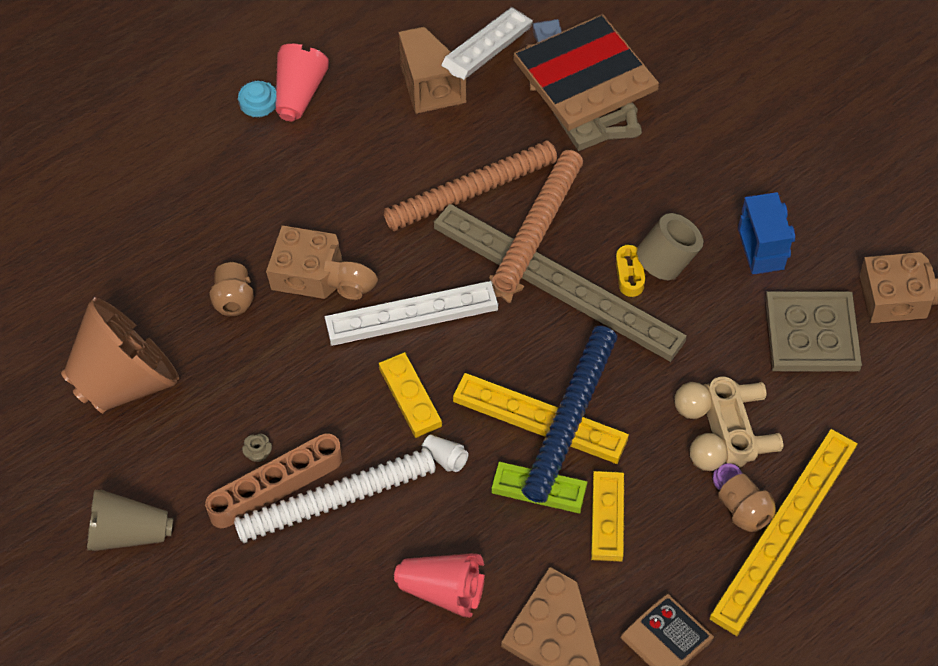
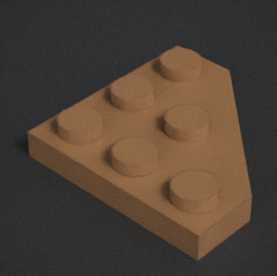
(553, 626)

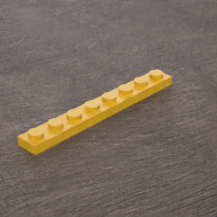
(783, 533)

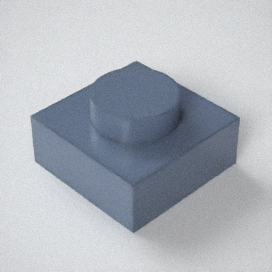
(546, 30)

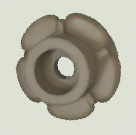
(257, 454)

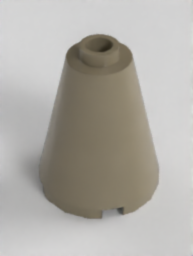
(125, 522)

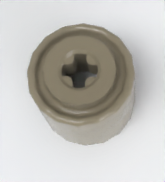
(669, 246)

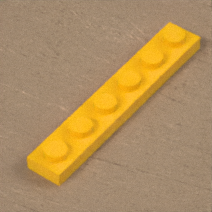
(537, 416)

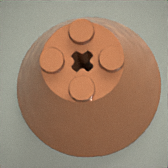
(113, 362)

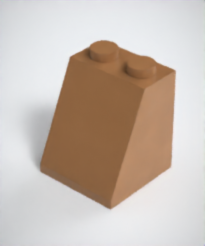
(427, 81)

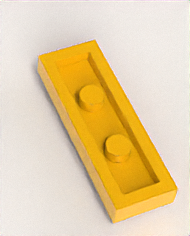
(410, 395)
(608, 516)

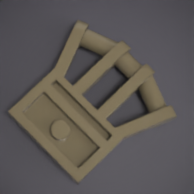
(599, 130)

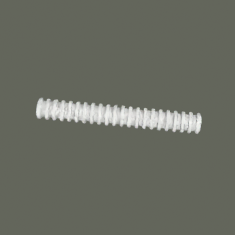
(334, 495)

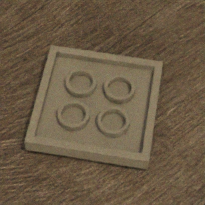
(813, 331)

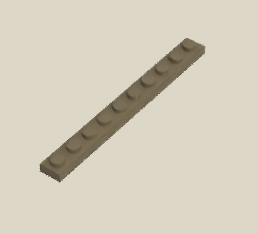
(565, 285)

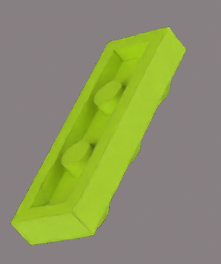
(565, 493)

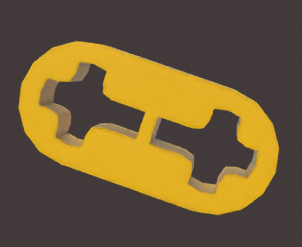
(625, 271)

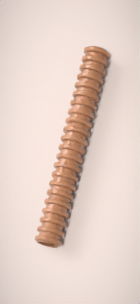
(469, 186)
(537, 222)

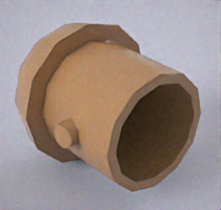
(231, 290)
(749, 505)

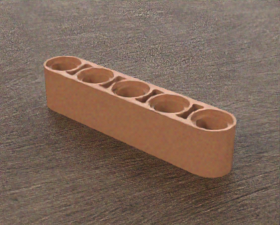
(268, 493)

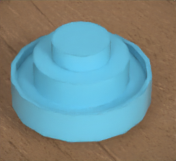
(257, 98)

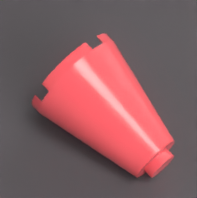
(297, 79)
(444, 580)

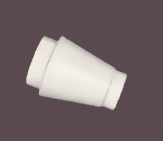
(446, 453)

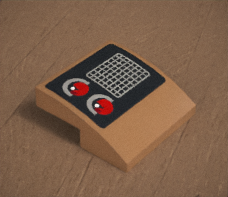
(667, 635)

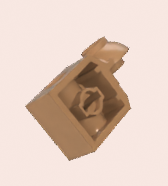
(313, 266)
(898, 287)

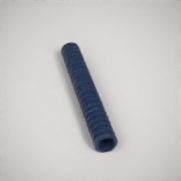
(569, 415)

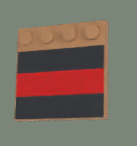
(585, 72)

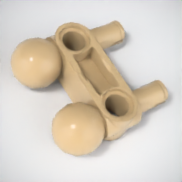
(727, 422)

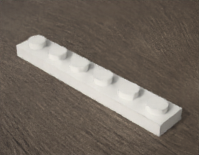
(486, 43)
(411, 313)

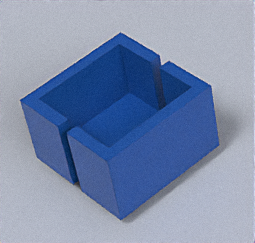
(765, 233)

